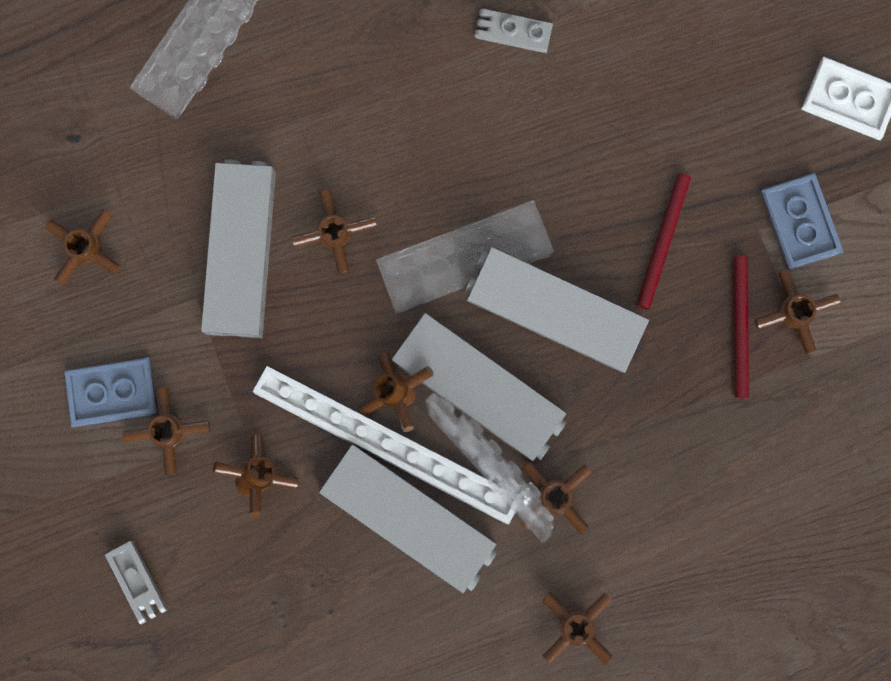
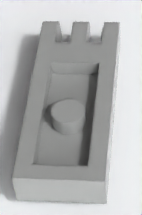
(514, 30)
(135, 581)

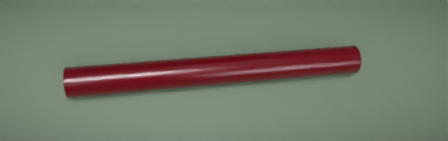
(663, 241)
(741, 327)

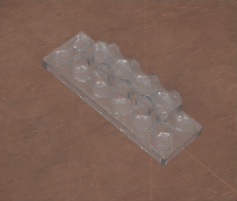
(190, 52)
(487, 460)

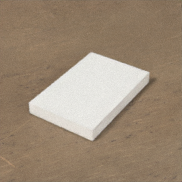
(850, 98)

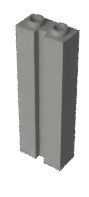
(238, 249)
(556, 309)
(481, 388)
(409, 519)

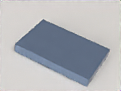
(801, 221)
(111, 392)

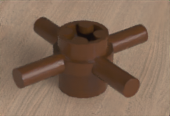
(332, 220)
(90, 254)
(786, 313)
(395, 391)
(159, 423)
(255, 476)
(566, 498)
(586, 637)

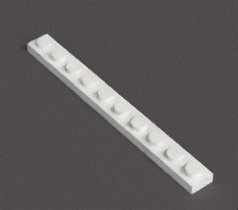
(383, 443)

